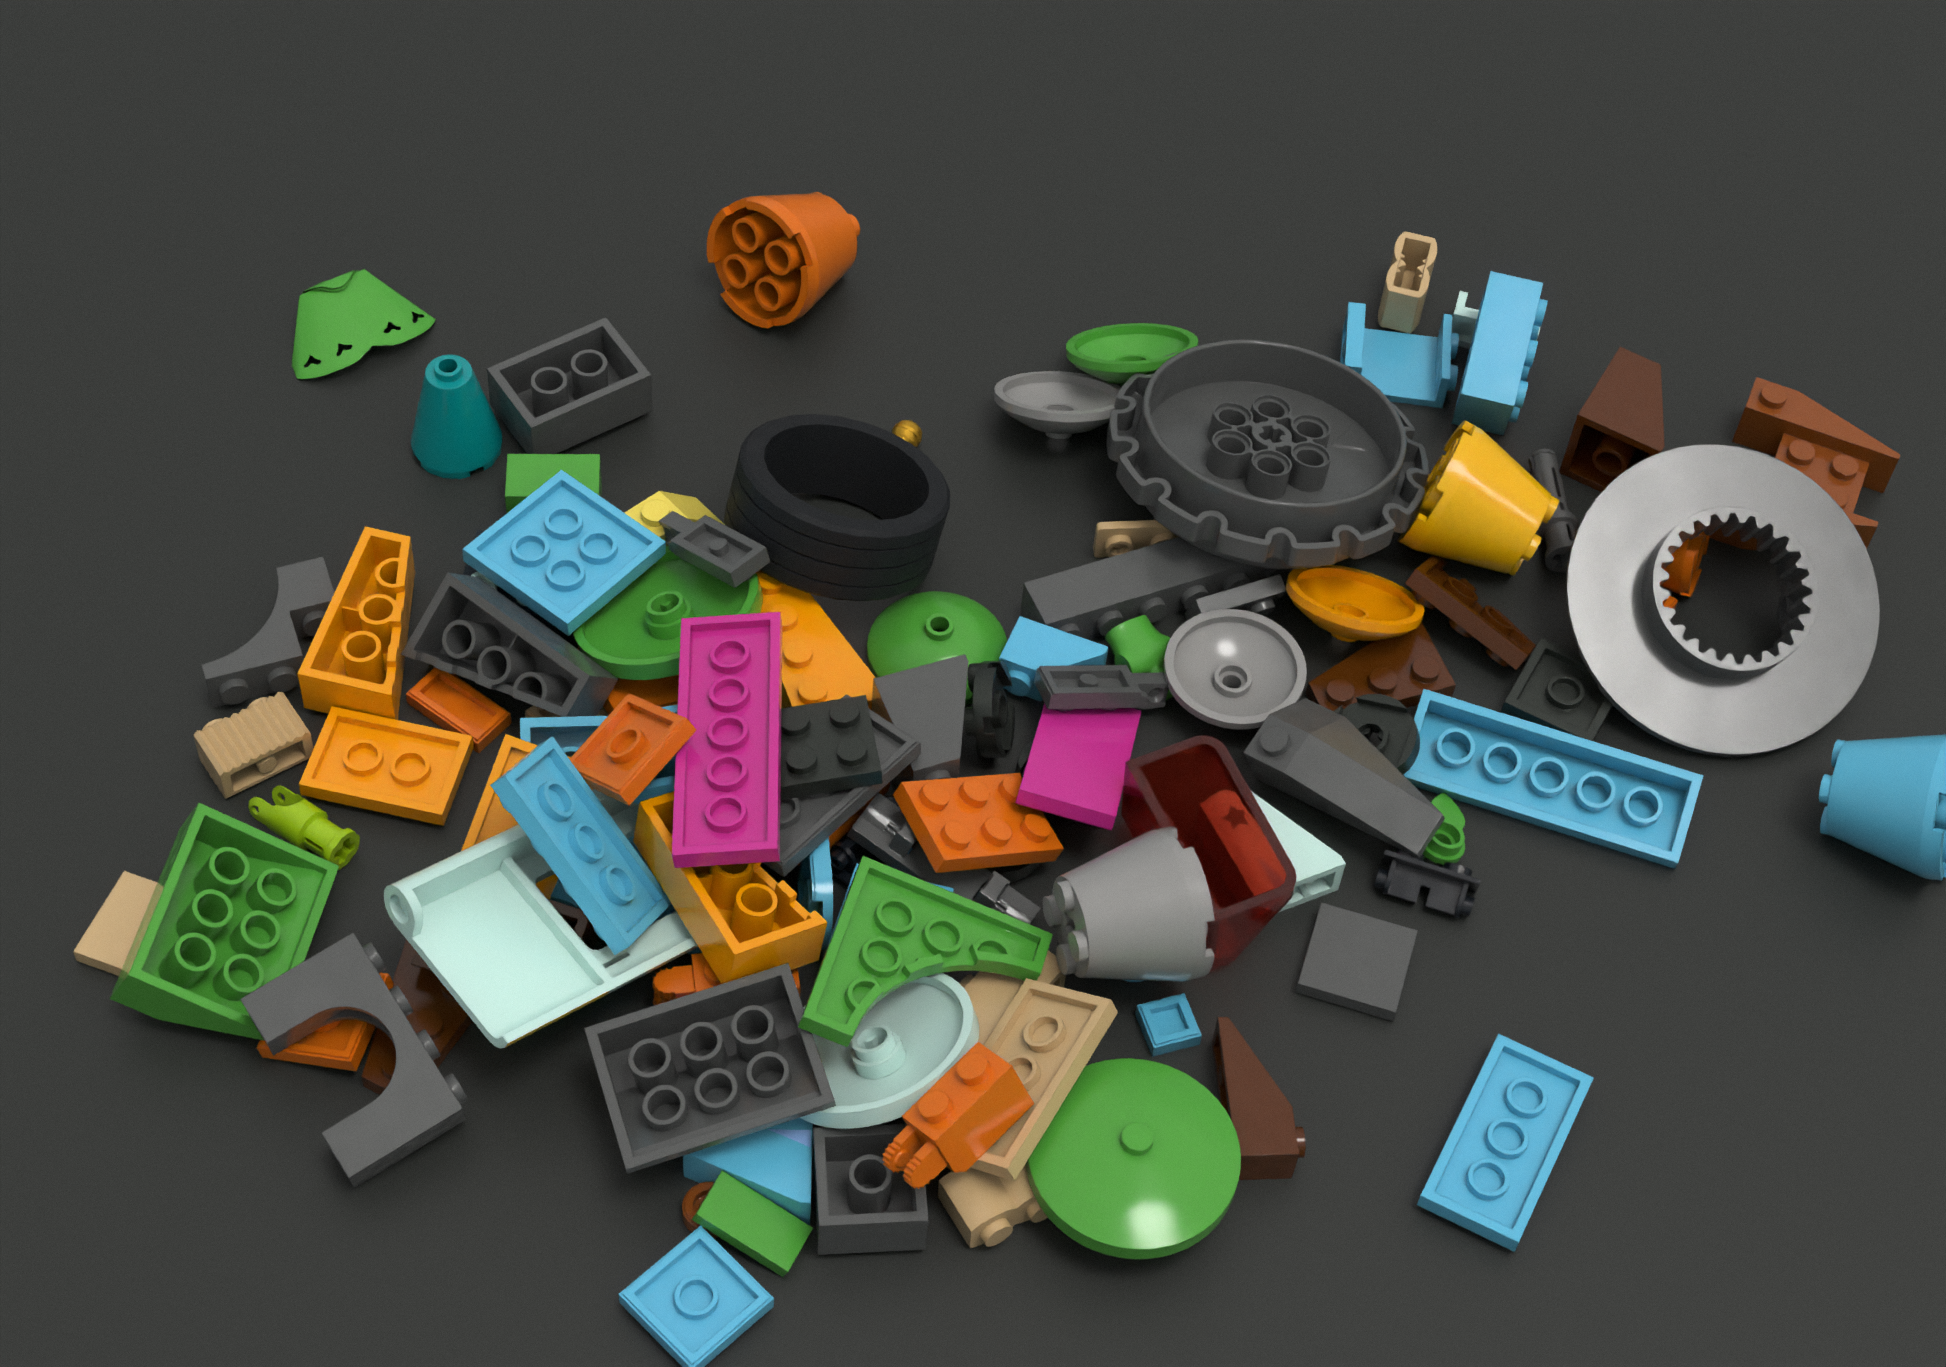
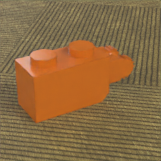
(958, 1118)

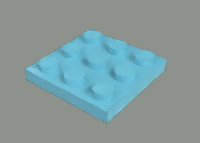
(564, 552)

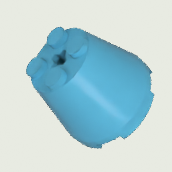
(1890, 800)

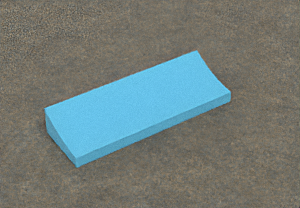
(1553, 779)

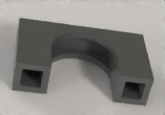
(347, 986)

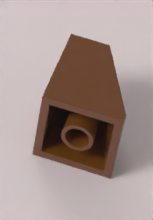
(1617, 422)

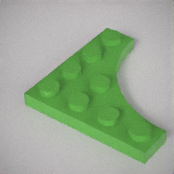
(907, 930)

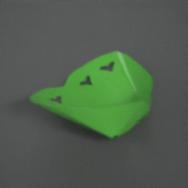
(350, 312)

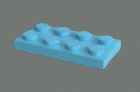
(582, 845)
(1505, 1142)

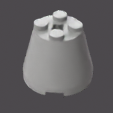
(1134, 913)

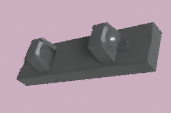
(889, 837)

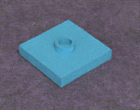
(696, 1300)

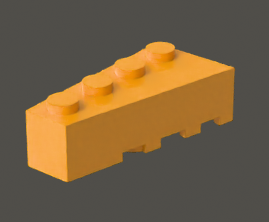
(361, 638)
(731, 910)

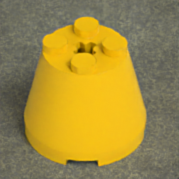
(1480, 506)

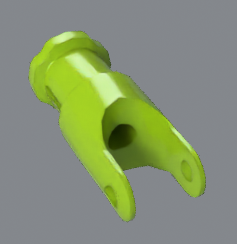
(305, 826)

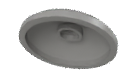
(1057, 401)
(1238, 652)

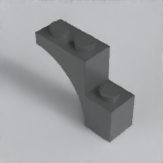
(274, 655)

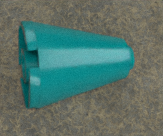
(454, 421)

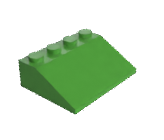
(222, 923)

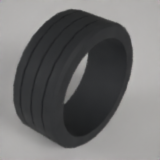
(848, 462)

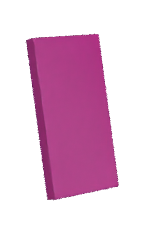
(1079, 763)

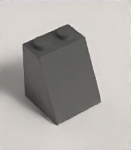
(930, 708)

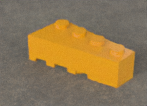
(815, 654)

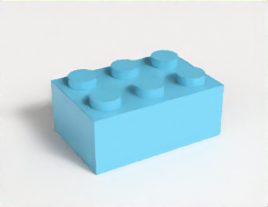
(1500, 353)

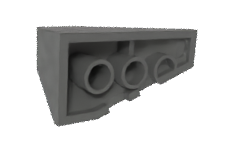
(1340, 772)

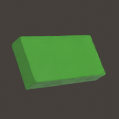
(752, 1223)

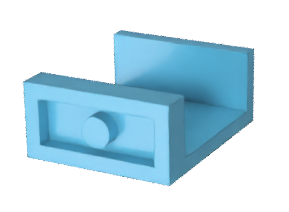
(1401, 364)

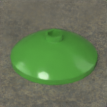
(1122, 350)
(907, 637)

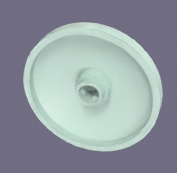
(897, 1052)

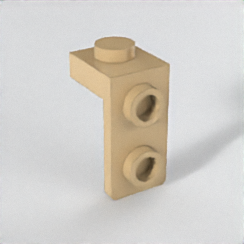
(1125, 536)

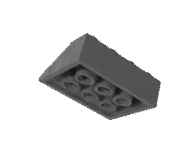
(708, 1068)

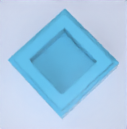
(1168, 1024)

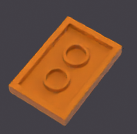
(976, 823)

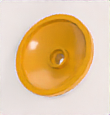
(1354, 603)

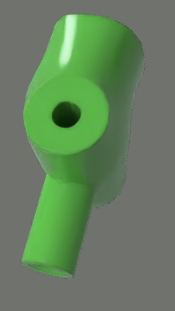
(1138, 646)

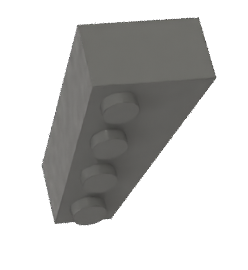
(502, 647)

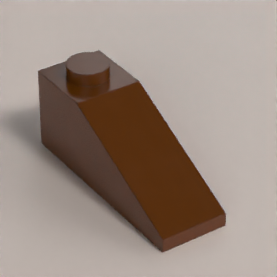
(1256, 1107)

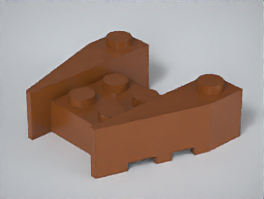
(1816, 444)

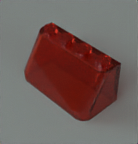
(1214, 811)

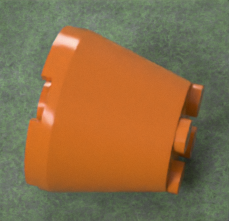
(780, 254)

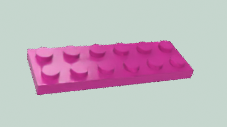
(732, 763)

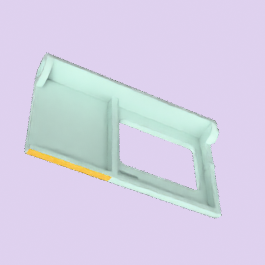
(507, 946)

